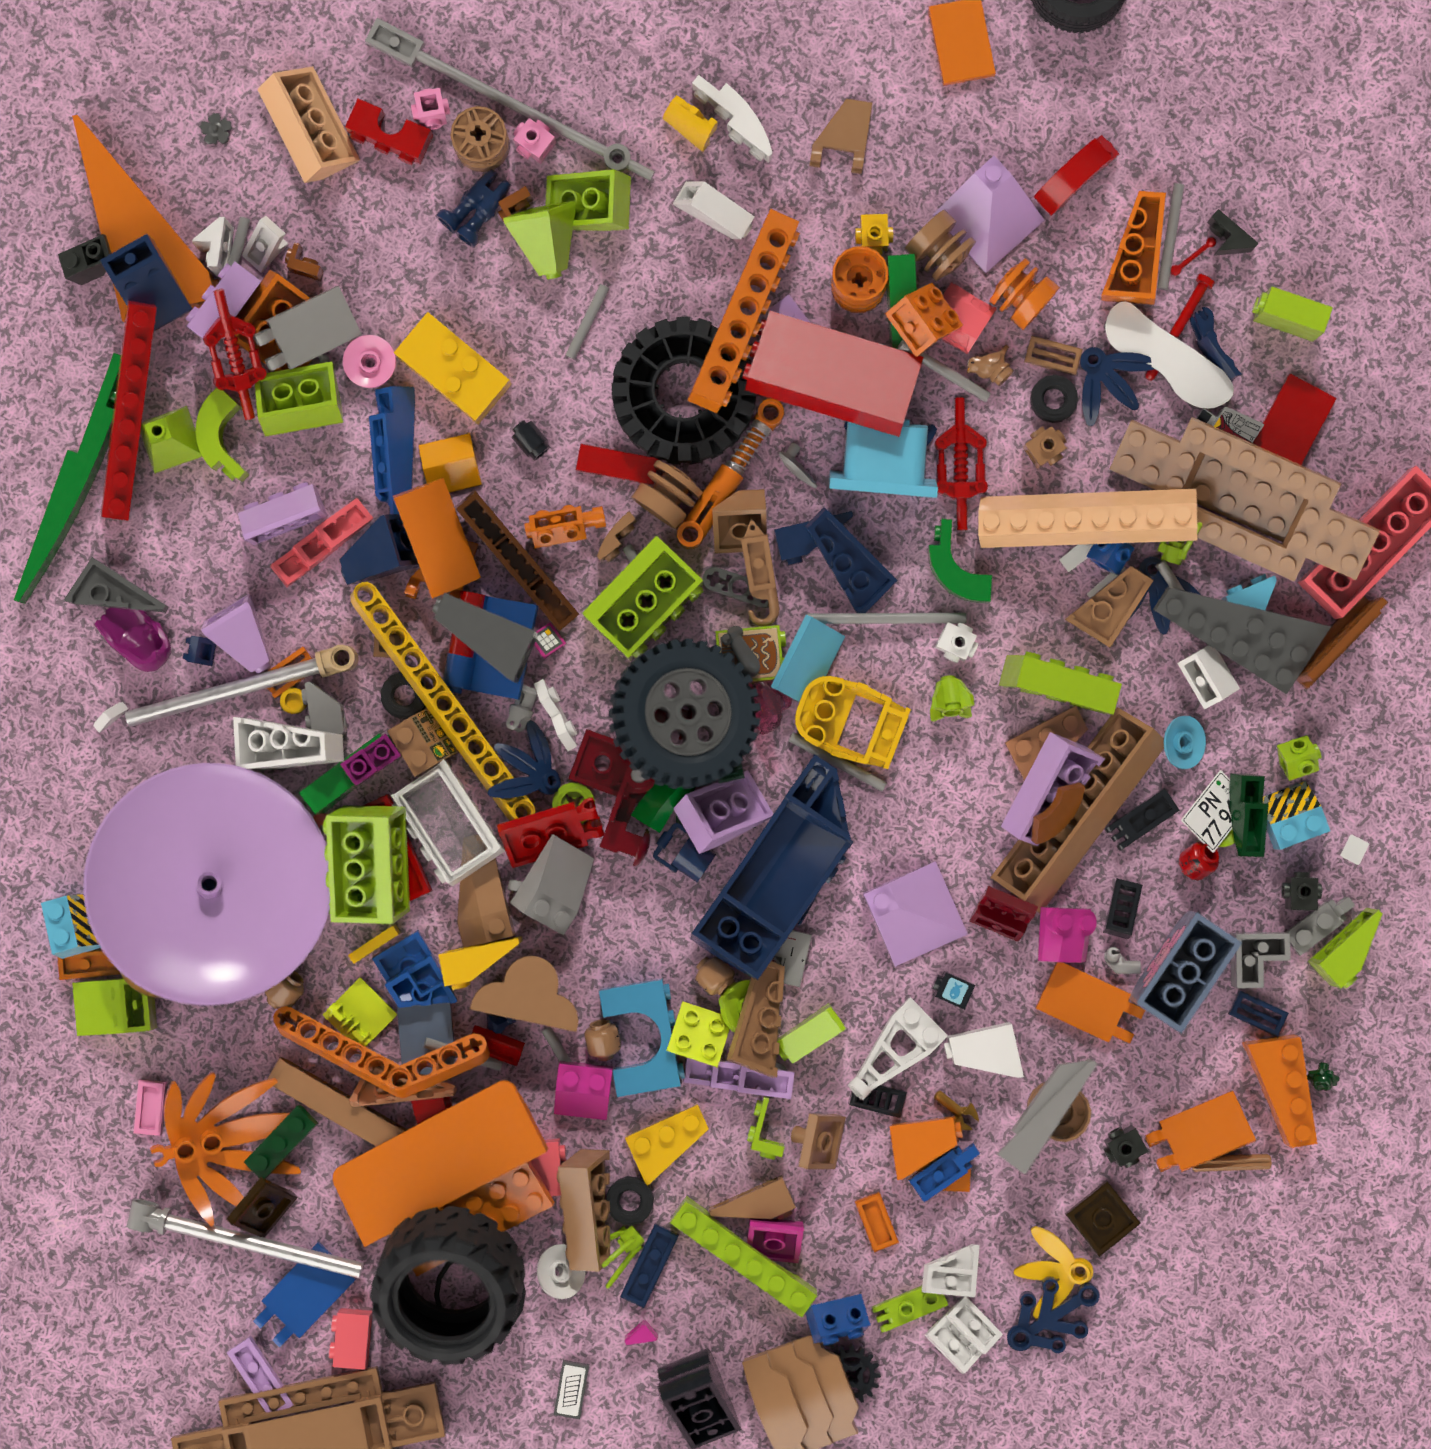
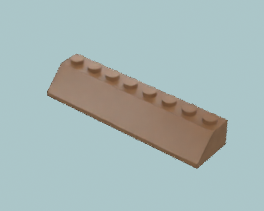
(1040, 870)

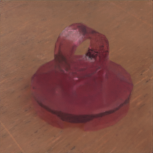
(770, 707)

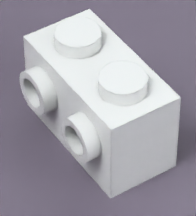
(1208, 676)

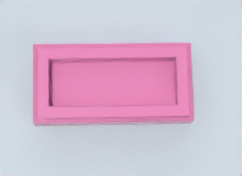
(150, 1107)

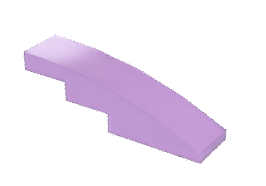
(739, 1078)

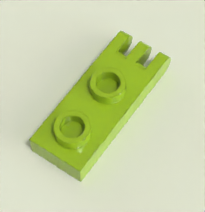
(908, 1307)

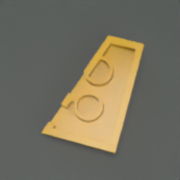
(665, 1141)

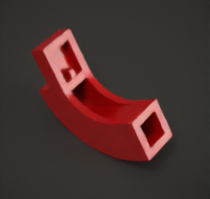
(1075, 174)

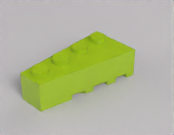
(1060, 682)

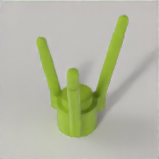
(1176, 550)
(629, 1241)

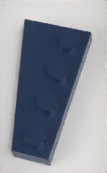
(854, 567)

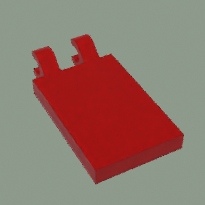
(1294, 419)
(528, 835)

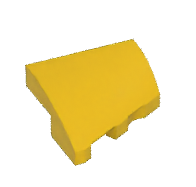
(690, 122)

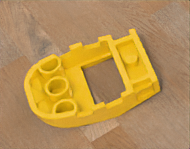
(825, 711)

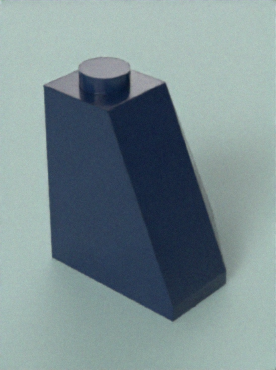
(379, 552)

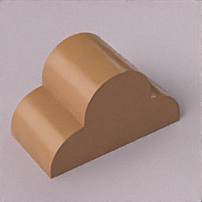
(528, 995)

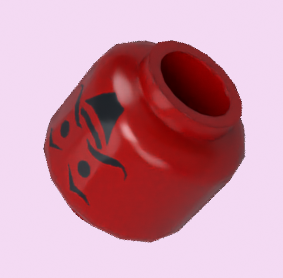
(1198, 861)

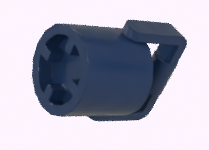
(688, 859)

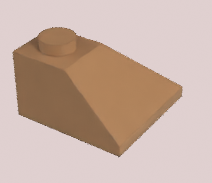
(733, 517)

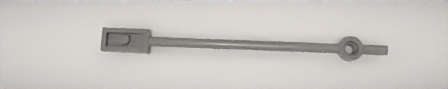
(409, 50)

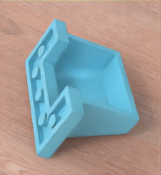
(885, 462)

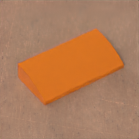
(437, 537)

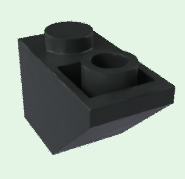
(83, 261)

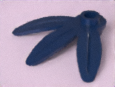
(1104, 372)
(1156, 591)
(536, 770)

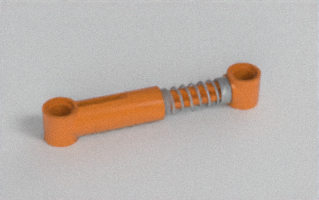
(729, 475)

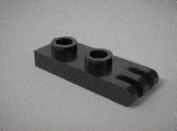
(1143, 818)

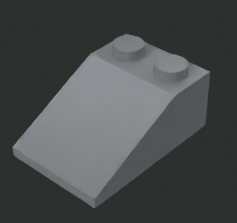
(555, 885)

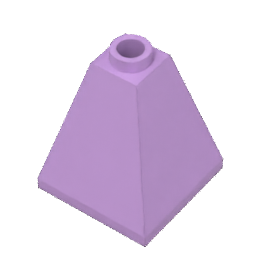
(239, 634)

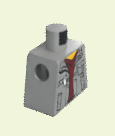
(1232, 423)

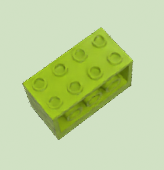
(641, 580)
(367, 864)

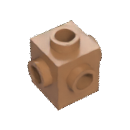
(1038, 453)

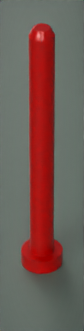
(1203, 283)

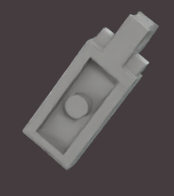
(1318, 924)

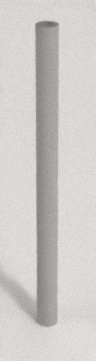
(889, 618)

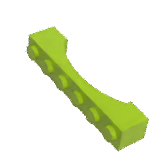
(742, 1257)

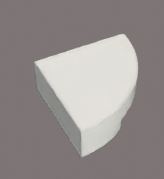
(110, 716)

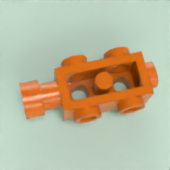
(562, 528)

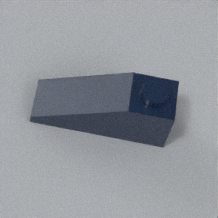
(796, 542)

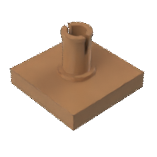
(820, 1140)

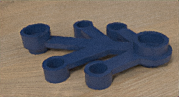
(1049, 1318)

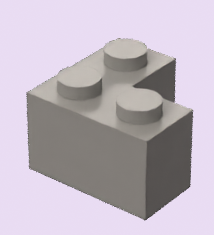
(1257, 947)

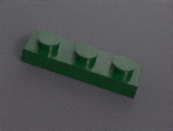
(281, 1142)

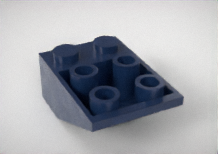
(145, 277)

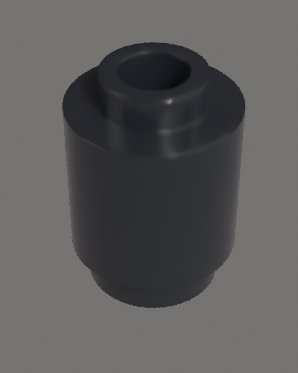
(530, 439)

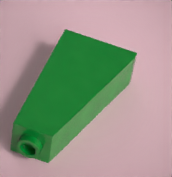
(900, 283)
(332, 785)

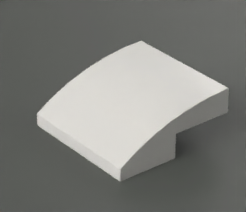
(963, 1334)

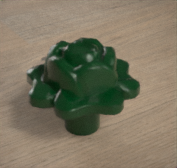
(1322, 1077)

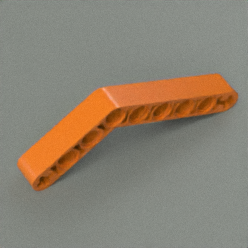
(371, 1059)

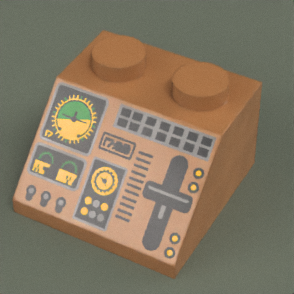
(422, 742)

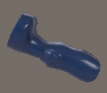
(478, 198)

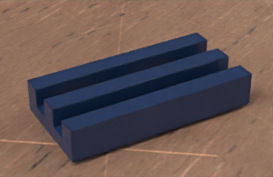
(1237, 1004)

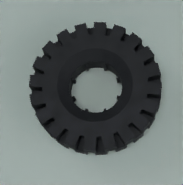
(646, 422)

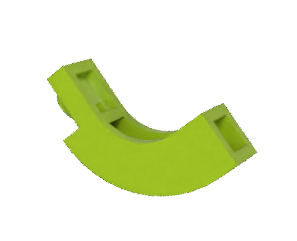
(209, 431)

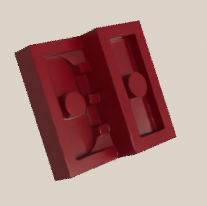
(1003, 913)

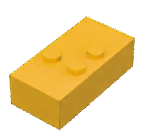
(452, 368)

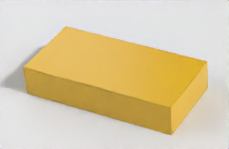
(374, 944)

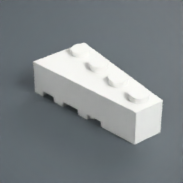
(273, 745)

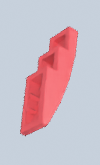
(321, 542)

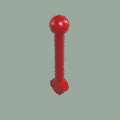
(1176, 269)

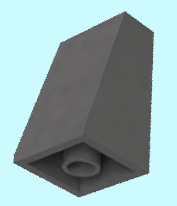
(489, 635)

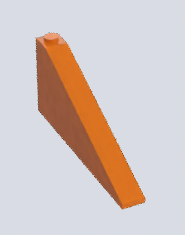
(128, 214)

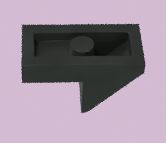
(1237, 239)

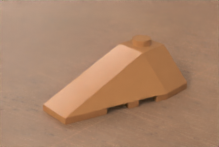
(483, 907)

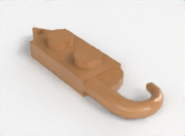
(760, 572)

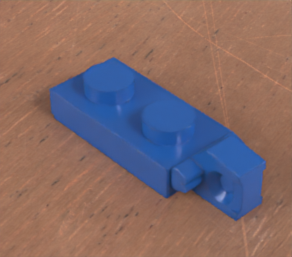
(943, 1171)

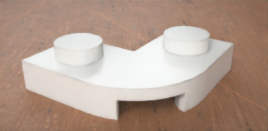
(549, 699)

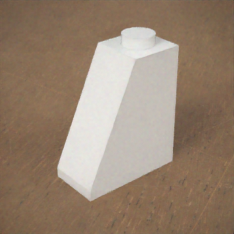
(714, 209)
(986, 1049)

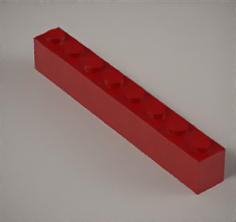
(128, 410)

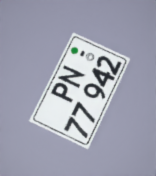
(1210, 814)

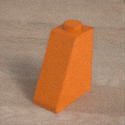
(922, 1142)

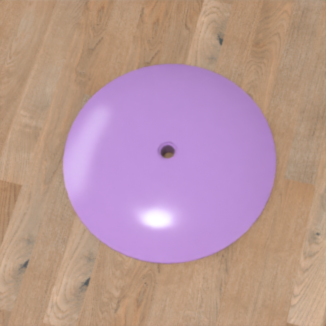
(196, 827)

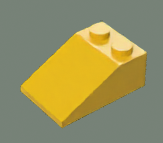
(467, 963)

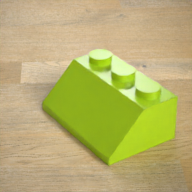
(298, 399)

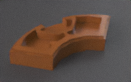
(1058, 814)

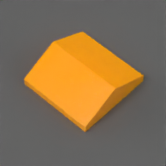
(452, 460)

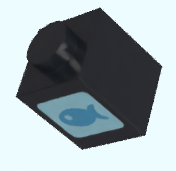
(953, 989)

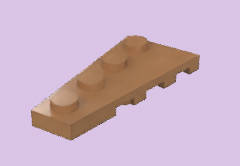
(757, 1028)

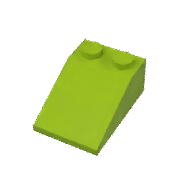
(599, 198)
(1346, 952)

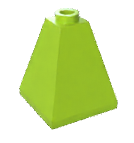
(544, 236)
(170, 439)

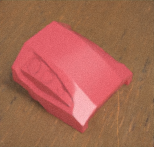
(971, 312)

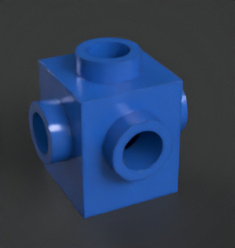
(1111, 556)

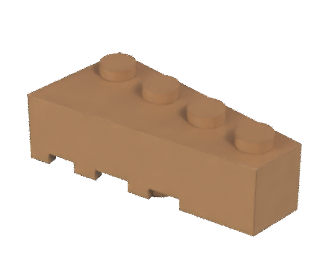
(585, 1209)

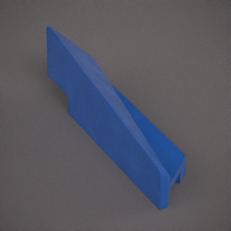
(392, 442)

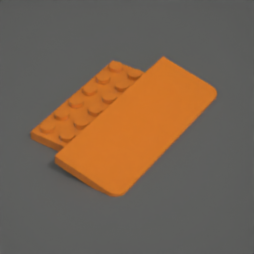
(462, 1157)

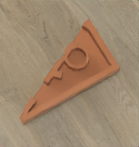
(369, 1094)

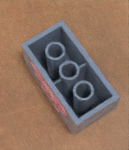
(1184, 970)

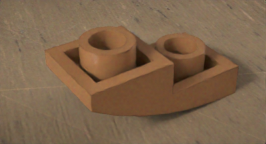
(610, 545)

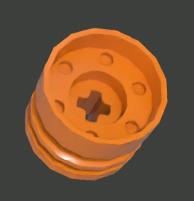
(872, 272)
(1024, 293)

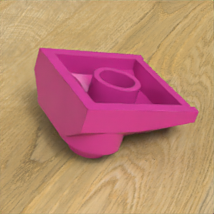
(1065, 934)

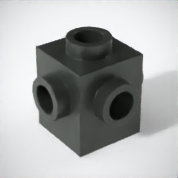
(1311, 892)
(1134, 1146)

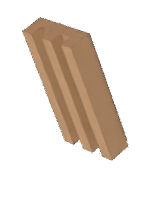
(1049, 365)

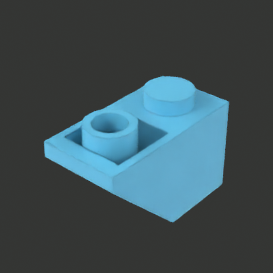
(1255, 595)

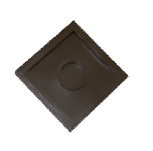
(262, 1207)
(1102, 1218)

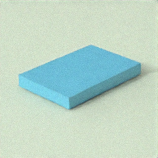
(807, 657)

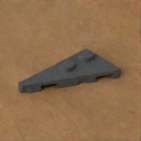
(106, 588)

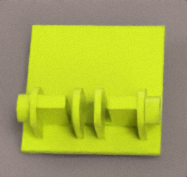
(360, 1013)
(699, 1034)

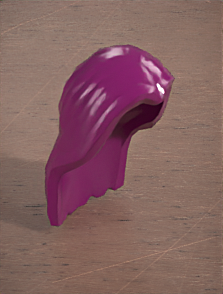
(135, 637)

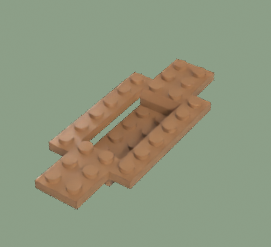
(1253, 490)
(371, 1422)

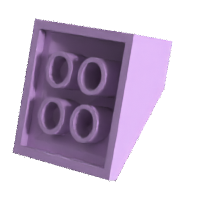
(992, 212)
(915, 913)

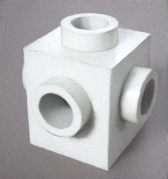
(947, 644)

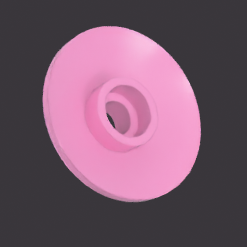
(363, 349)

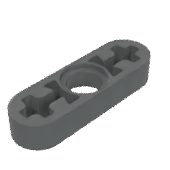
(718, 587)

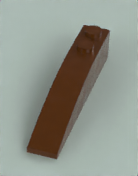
(516, 560)

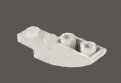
(743, 122)

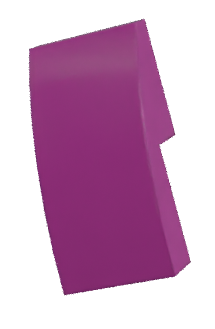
(370, 760)

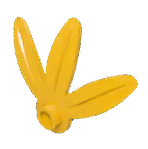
(1063, 1270)

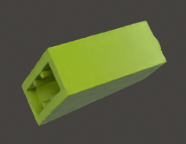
(810, 1034)

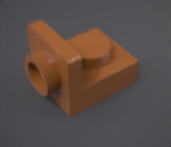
(516, 202)
(306, 267)

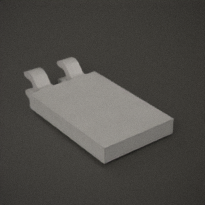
(309, 329)

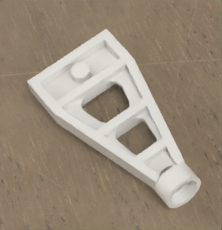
(918, 1027)

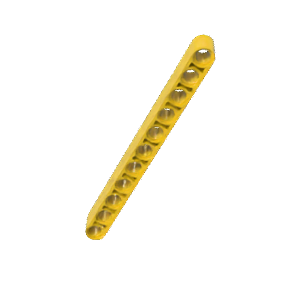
(439, 691)

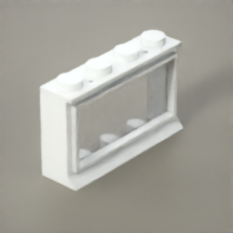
(447, 824)

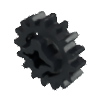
(860, 1365)

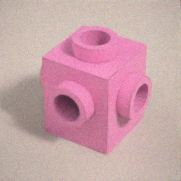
(430, 108)
(536, 148)

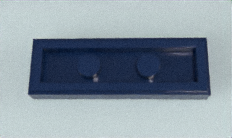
(649, 1265)

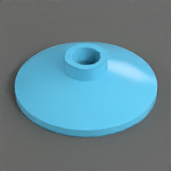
(1184, 742)

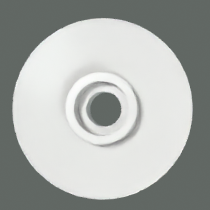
(567, 1282)

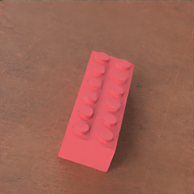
(1402, 518)

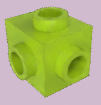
(1298, 757)

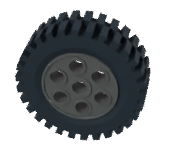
(649, 742)

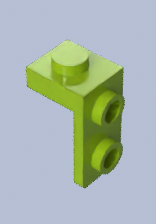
(767, 1148)

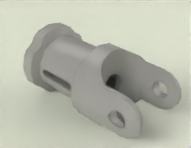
(520, 711)

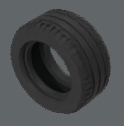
(1075, 16)

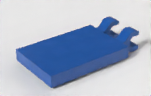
(302, 1298)

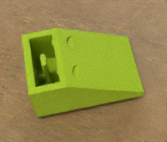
(112, 1008)

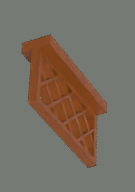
(1340, 637)

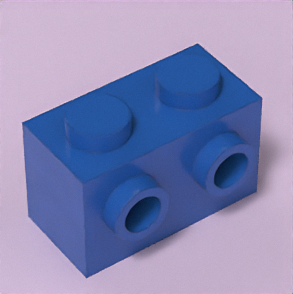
(838, 1319)

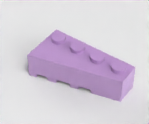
(1057, 765)

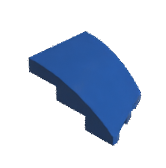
(413, 973)

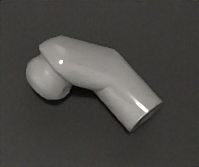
(1119, 964)

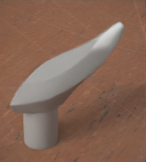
(794, 466)

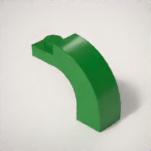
(951, 577)

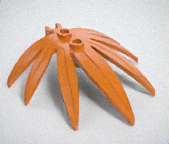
(201, 1142)

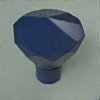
(498, 1023)

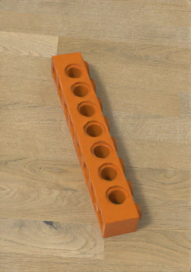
(705, 391)

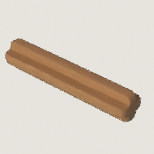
(1236, 1162)

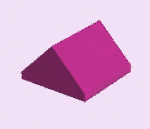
(776, 1238)

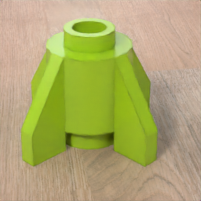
(951, 699)

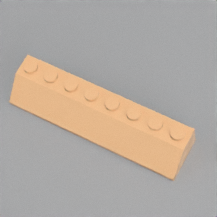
(1088, 518)

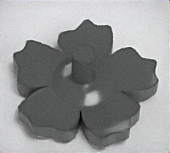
(216, 129)

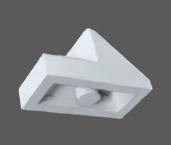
(217, 243)
(264, 244)

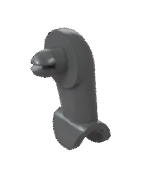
(741, 650)

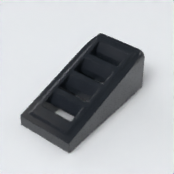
(1118, 931)
(854, 1101)

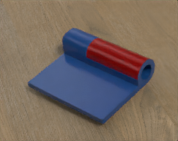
(469, 670)

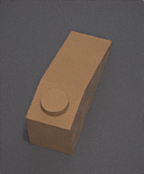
(762, 1202)

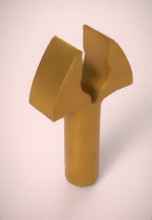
(956, 1109)

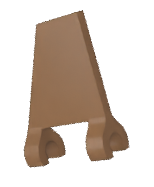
(846, 133)

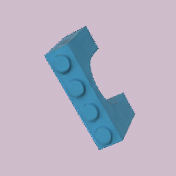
(651, 1000)

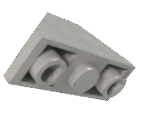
(324, 711)

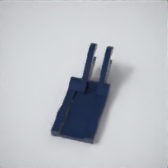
(1203, 328)

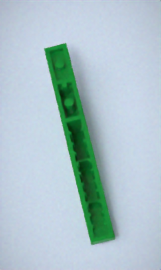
(72, 485)

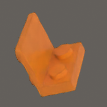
(923, 318)

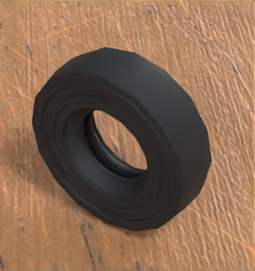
(1061, 384)
(389, 702)
(646, 1200)

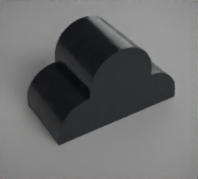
(697, 1399)

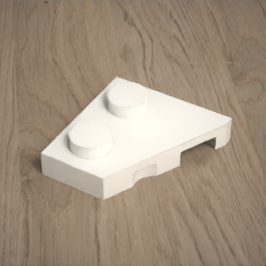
(953, 1273)

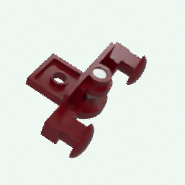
(620, 782)

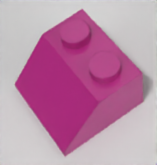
(583, 1090)

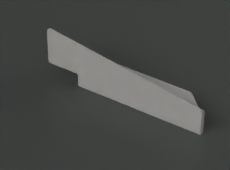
(1045, 1113)

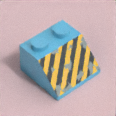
(1294, 816)
(68, 926)

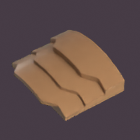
(801, 1395)

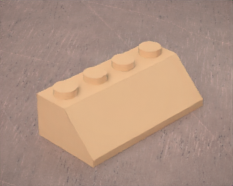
(308, 123)

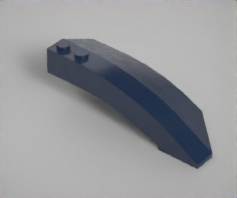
(779, 874)

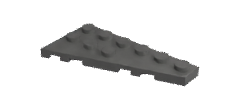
(1257, 639)

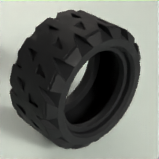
(436, 1331)

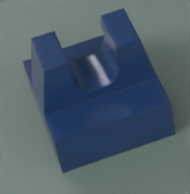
(200, 650)

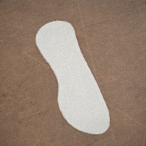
(1186, 370)

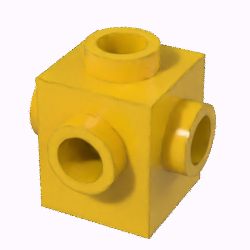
(877, 225)

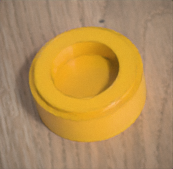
(292, 701)

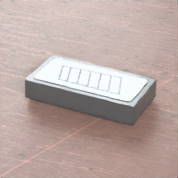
(571, 1389)

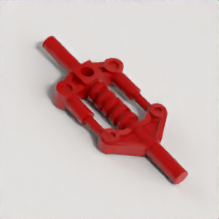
(241, 379)
(961, 490)

